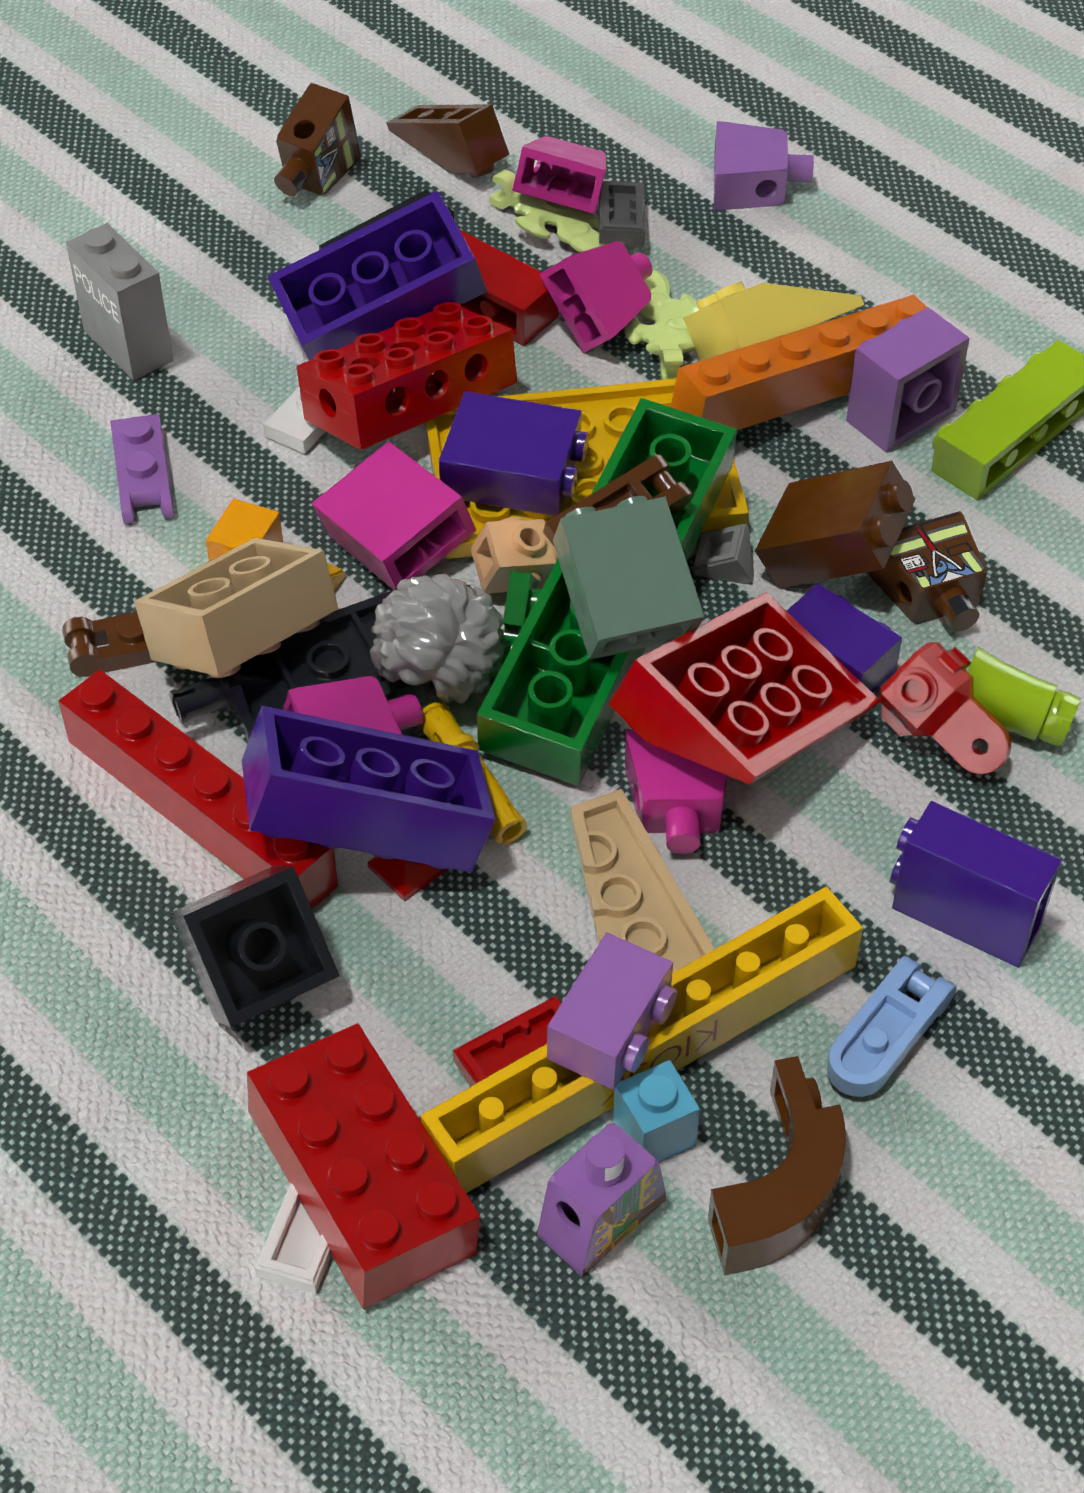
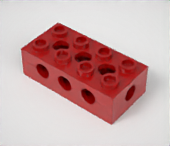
(406, 374)

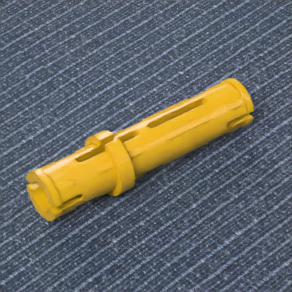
(442, 728)

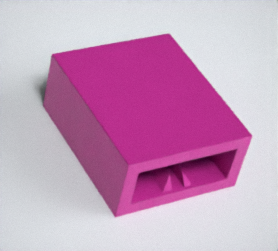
(394, 516)

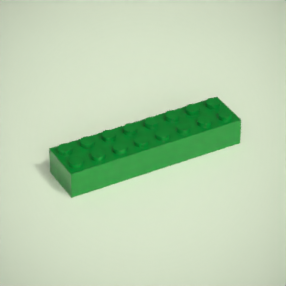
(548, 696)

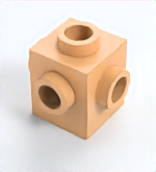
(512, 546)

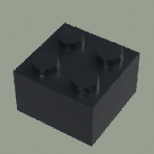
(254, 945)

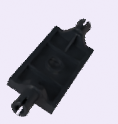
(326, 654)

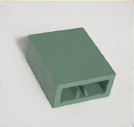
(626, 576)

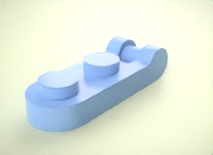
(886, 1029)

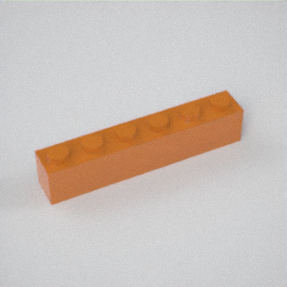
(785, 370)

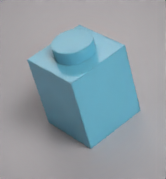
(657, 1111)

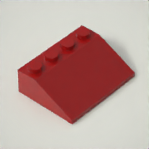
(741, 692)

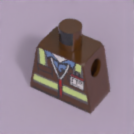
(317, 142)
(935, 572)

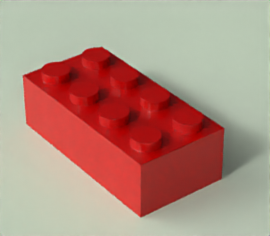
(362, 1165)

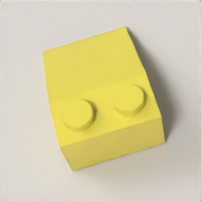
(748, 316)

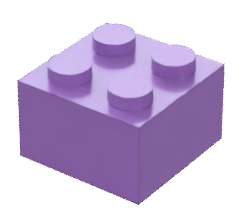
(906, 379)

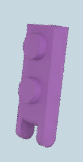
(141, 465)

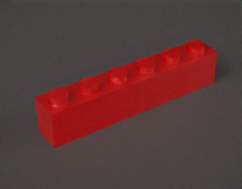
(184, 783)

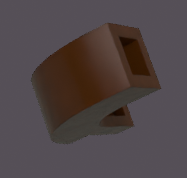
(779, 1212)

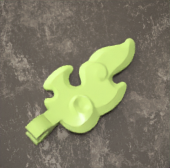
(573, 225)
(669, 333)

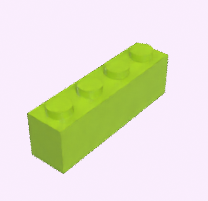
(1011, 421)

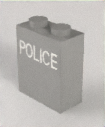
(120, 301)

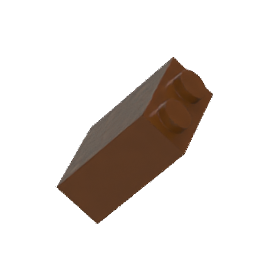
(836, 525)

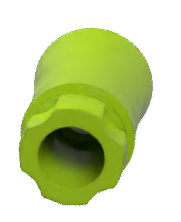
(1022, 700)

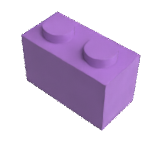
(610, 1011)

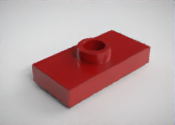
(505, 1043)

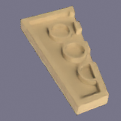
(630, 883)

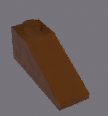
(454, 136)

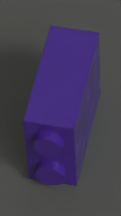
(513, 453)
(973, 882)

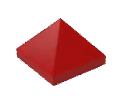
(403, 876)

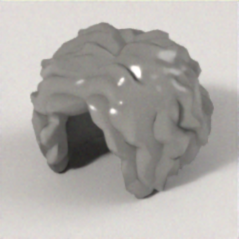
(439, 634)

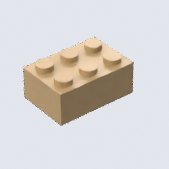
(237, 606)

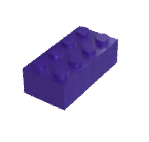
(378, 277)
(365, 790)

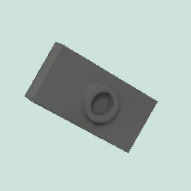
(622, 213)

